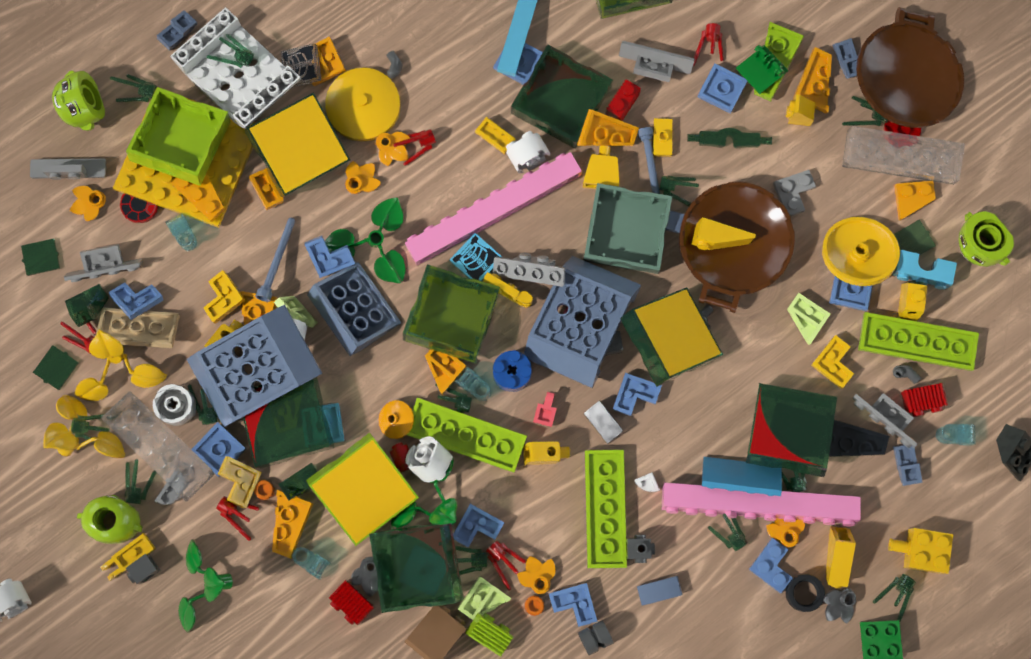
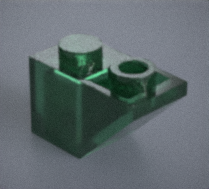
(87, 305)
(296, 484)

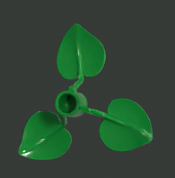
(387, 216)
(443, 514)
(213, 585)

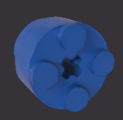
(512, 360)

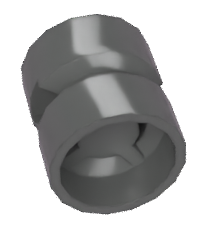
(595, 638)

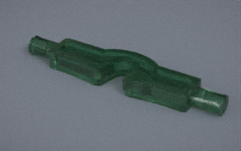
(718, 139)

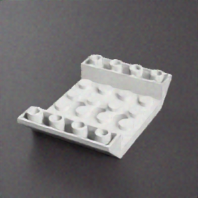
(247, 95)

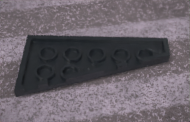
(856, 441)

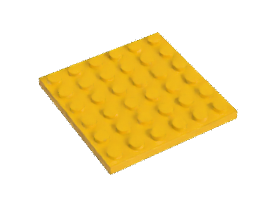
(223, 173)

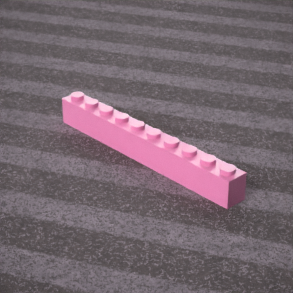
(493, 208)
(788, 506)

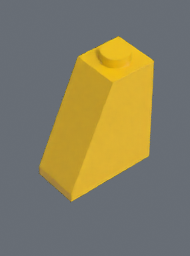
(839, 556)

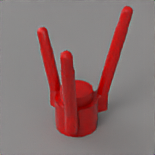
(711, 34)
(424, 138)
(87, 341)
(228, 508)
(497, 552)

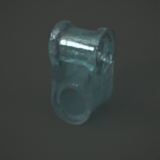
(181, 230)
(471, 382)
(959, 434)
(312, 562)

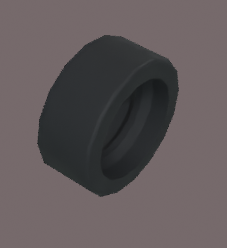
(819, 589)

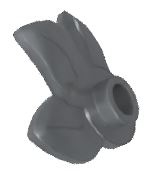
(366, 577)
(839, 606)

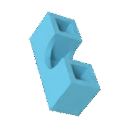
(941, 274)

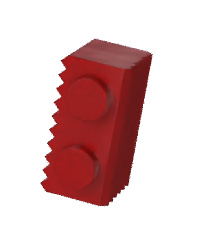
(623, 100)
(924, 399)
(351, 603)

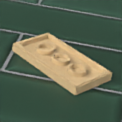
(147, 329)

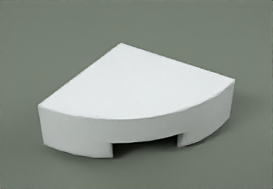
(647, 483)

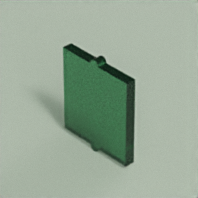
(914, 238)
(40, 257)
(55, 367)

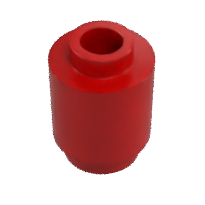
(399, 455)

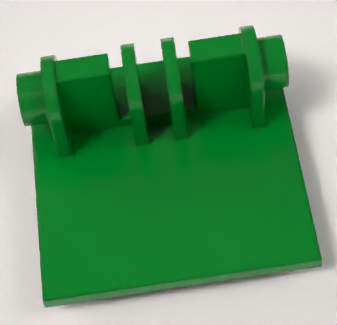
(762, 69)
(881, 640)

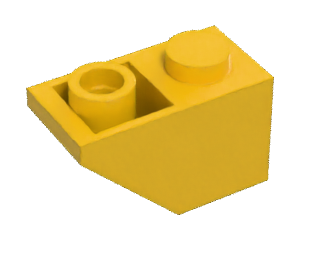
(800, 111)

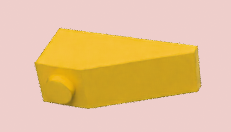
(715, 235)

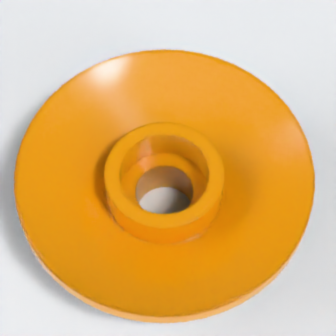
(403, 419)

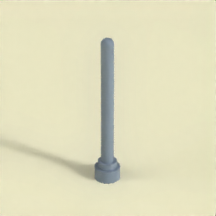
(646, 137)
(264, 292)

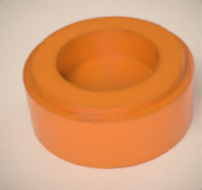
(264, 490)
(534, 605)

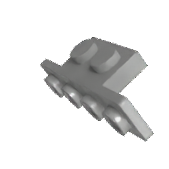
(655, 62)
(67, 168)
(101, 261)
(530, 268)
(889, 414)

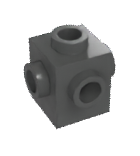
(632, 548)

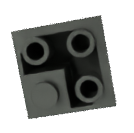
(1015, 450)

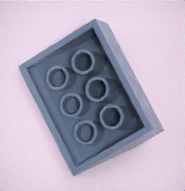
(353, 308)

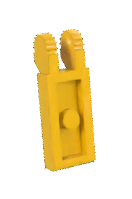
(509, 290)
(128, 555)

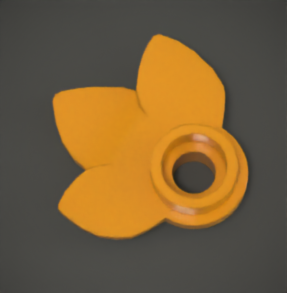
(389, 152)
(363, 176)
(85, 202)
(781, 528)
(537, 571)

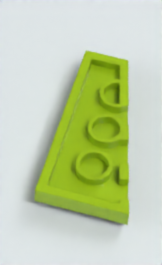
(783, 45)

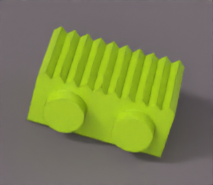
(489, 634)

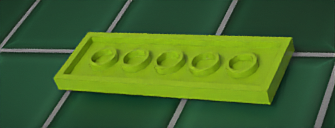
(918, 341)
(467, 435)
(605, 509)

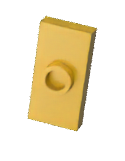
(494, 135)
(662, 137)

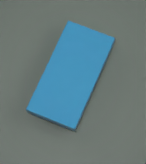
(741, 476)

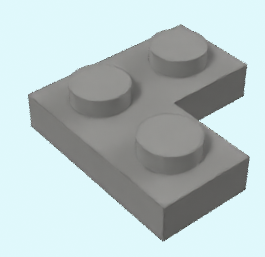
(790, 188)

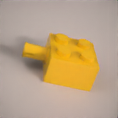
(925, 550)

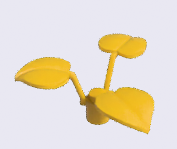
(108, 347)
(65, 442)

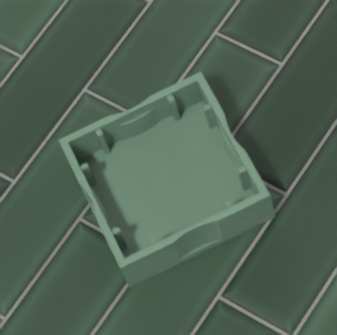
(627, 228)

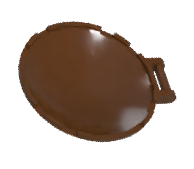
(910, 72)
(743, 267)

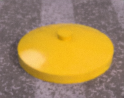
(362, 104)
(860, 251)

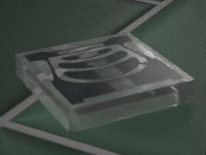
(304, 62)

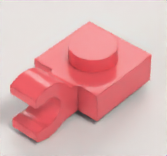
(545, 413)

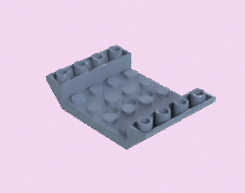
(575, 346)
(277, 358)

